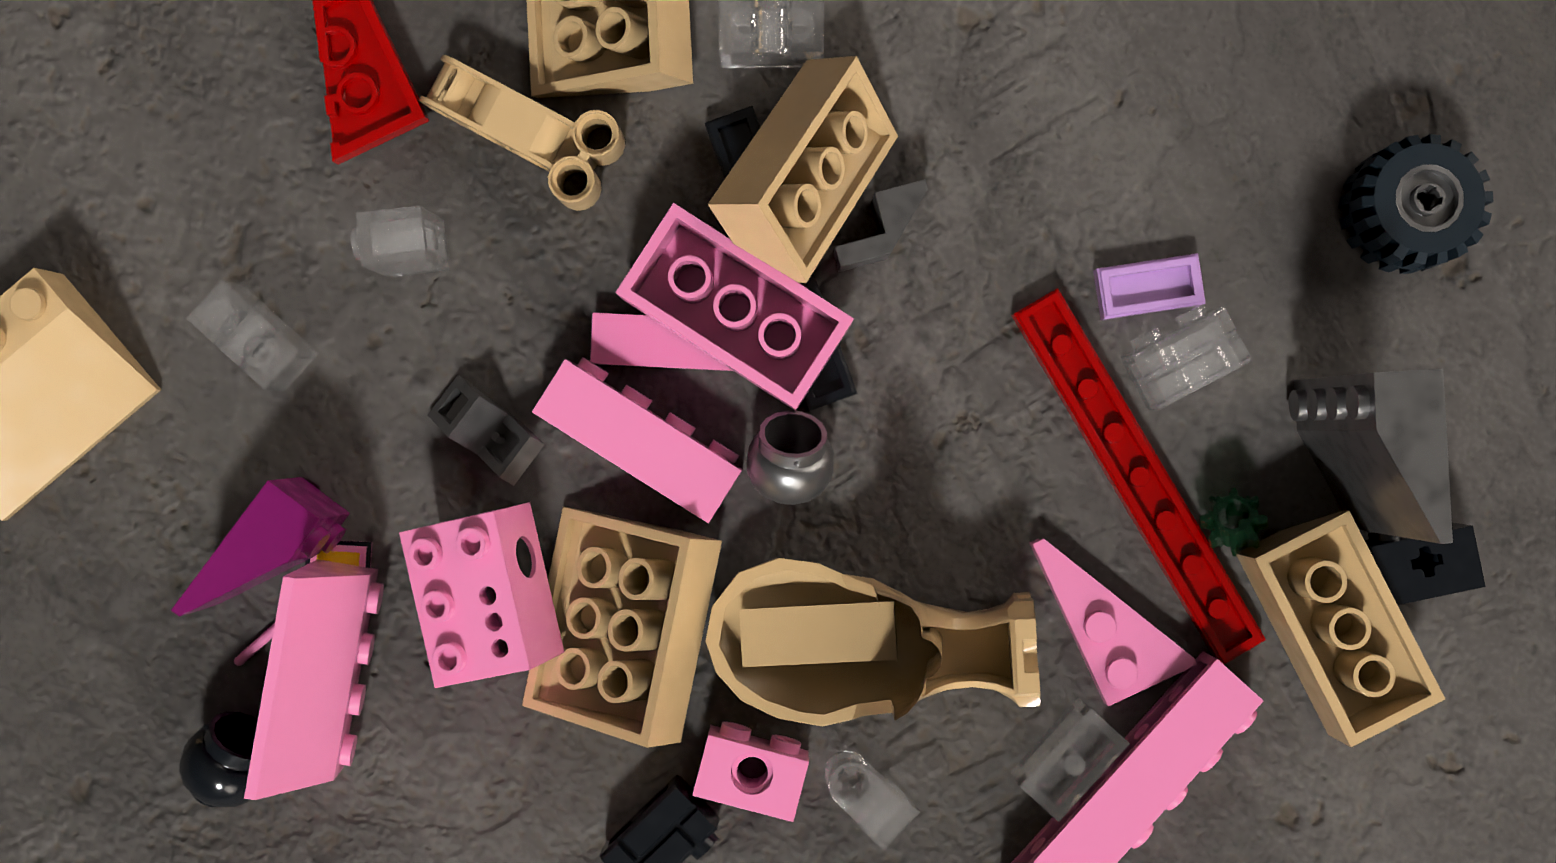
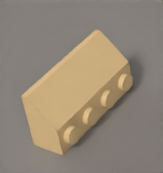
(806, 167)
(1341, 627)

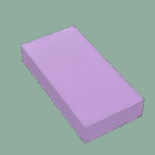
(1149, 286)

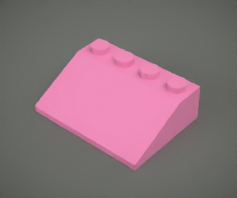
(313, 677)

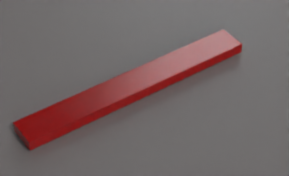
(1138, 477)

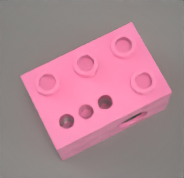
(475, 601)

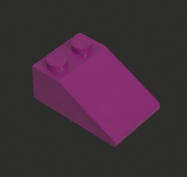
(275, 533)

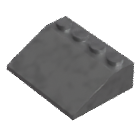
(1381, 448)

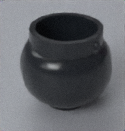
(218, 760)

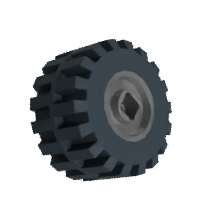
(1416, 204)

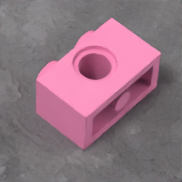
(771, 794)

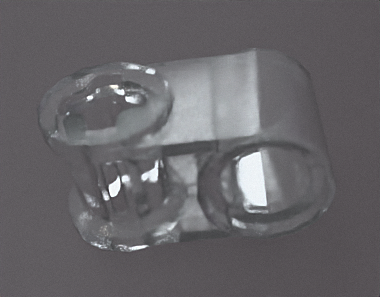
(873, 802)

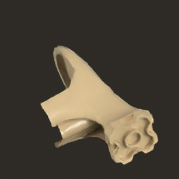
(850, 647)

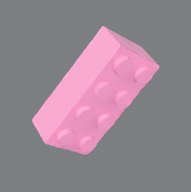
(734, 306)

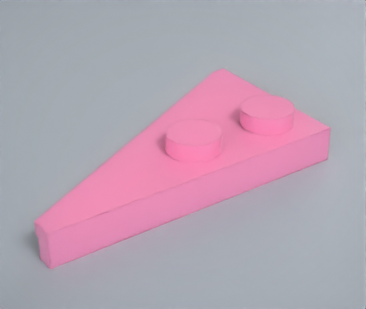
(1114, 640)

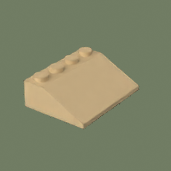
(608, 46)
(60, 384)
(629, 625)

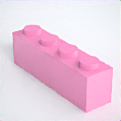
(637, 439)

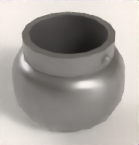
(790, 458)

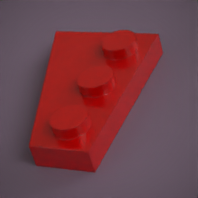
(364, 79)

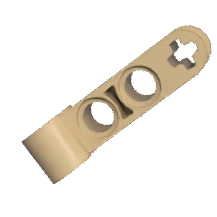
(526, 128)

